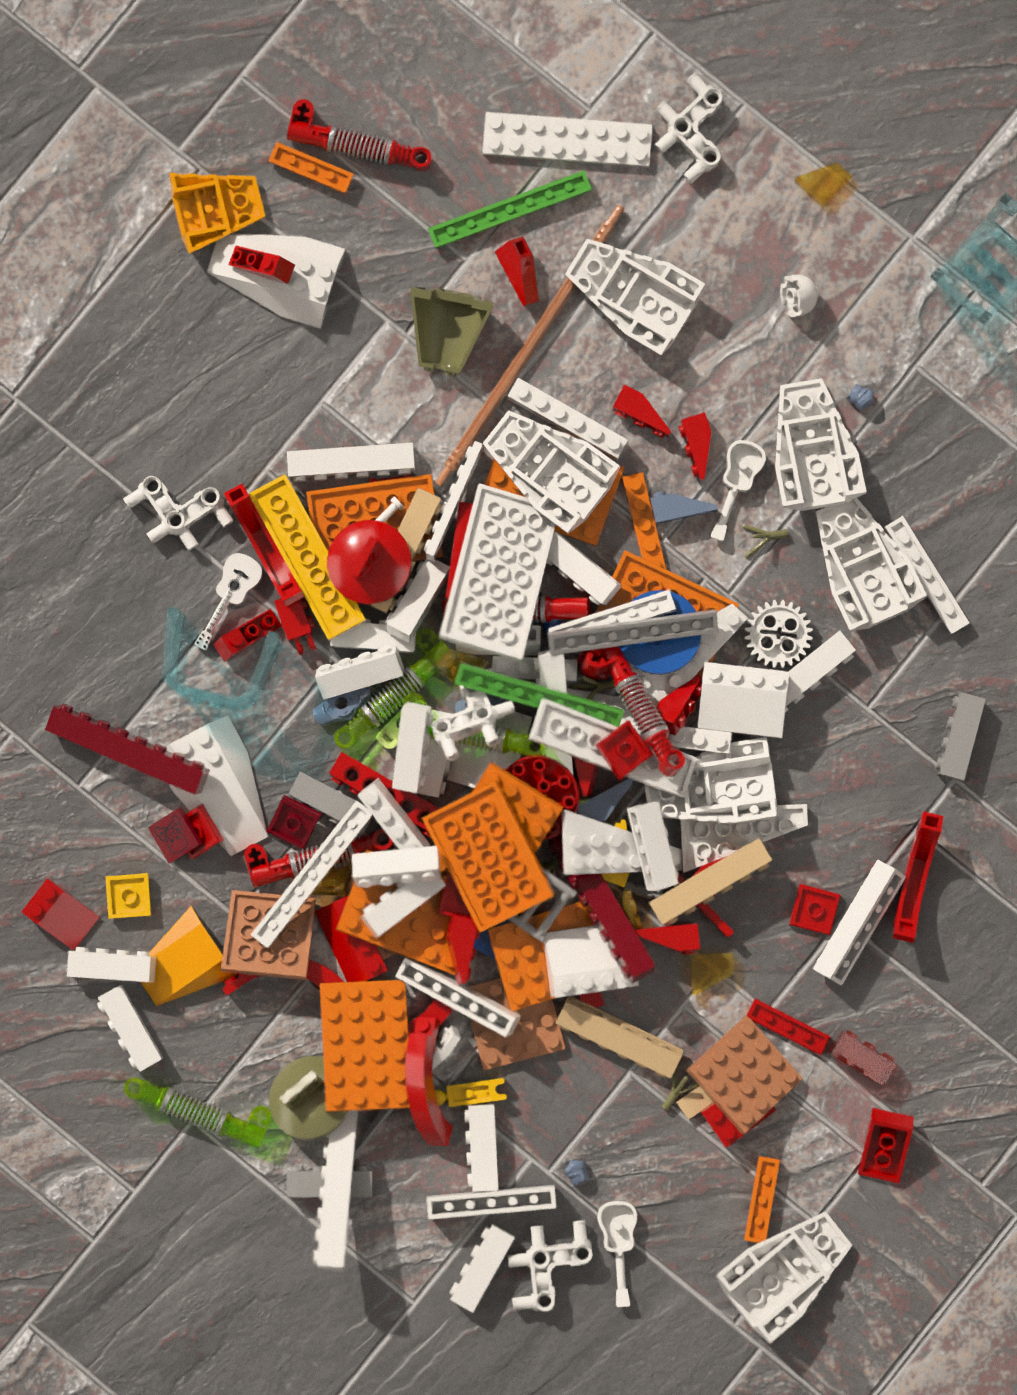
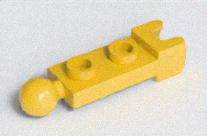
(471, 1093)

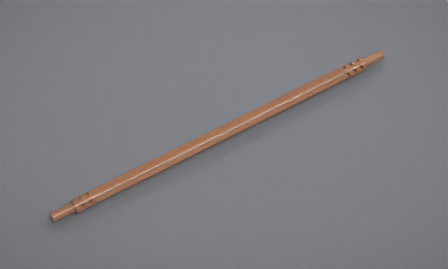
(520, 360)

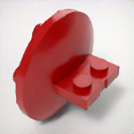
(369, 562)
(551, 780)

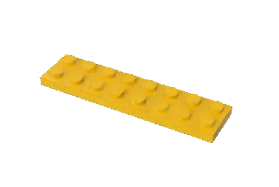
(304, 555)

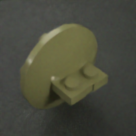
(299, 1100)

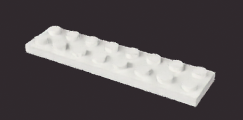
(567, 139)
(577, 735)

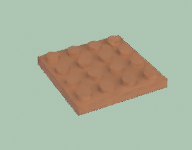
(287, 954)
(533, 1036)
(744, 1074)

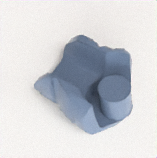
(860, 397)
(577, 1172)

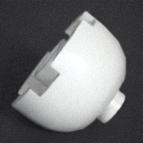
(799, 294)

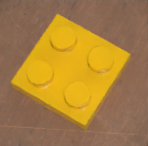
(128, 895)

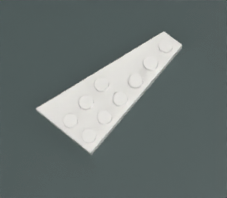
(660, 686)
(710, 841)
(600, 848)

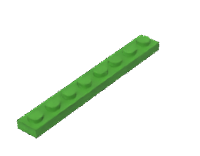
(509, 209)
(531, 693)

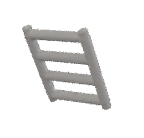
(539, 933)

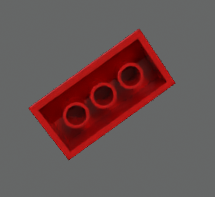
(356, 957)

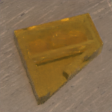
(824, 182)
(451, 660)
(335, 881)
(709, 970)

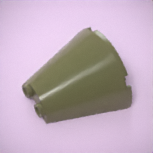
(446, 327)

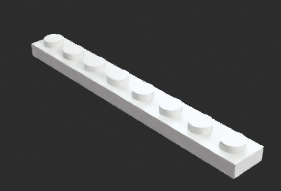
(312, 874)

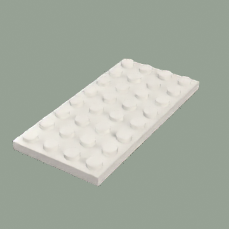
(498, 574)

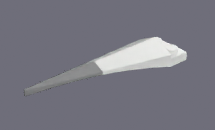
(448, 1039)

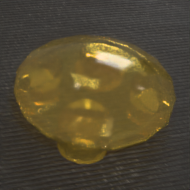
(630, 909)

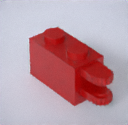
(296, 622)

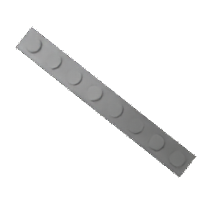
(633, 632)

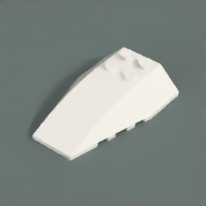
(310, 284)
(636, 292)
(814, 450)
(552, 469)
(865, 567)
(230, 786)
(725, 787)
(783, 1274)

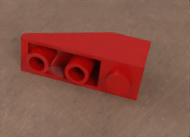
(262, 264)
(519, 267)
(635, 406)
(698, 436)
(246, 635)
(679, 704)
(460, 941)

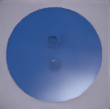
(664, 655)

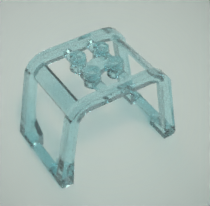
(1009, 206)
(173, 636)

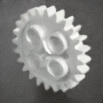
(780, 614)

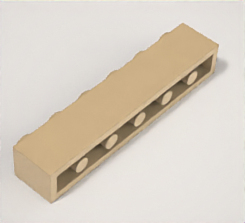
(413, 529)
(710, 881)
(619, 1037)

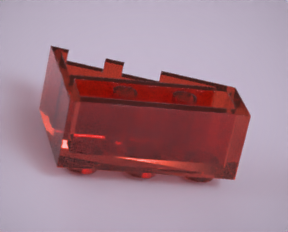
(862, 1057)

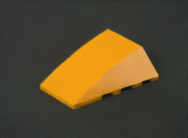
(213, 206)
(185, 961)

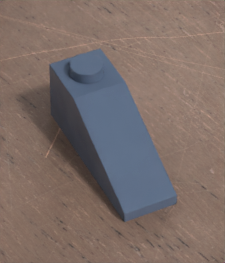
(676, 507)
(603, 804)

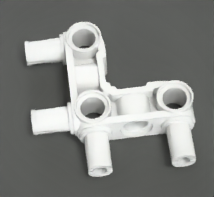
(692, 139)
(189, 512)
(468, 722)
(555, 1255)

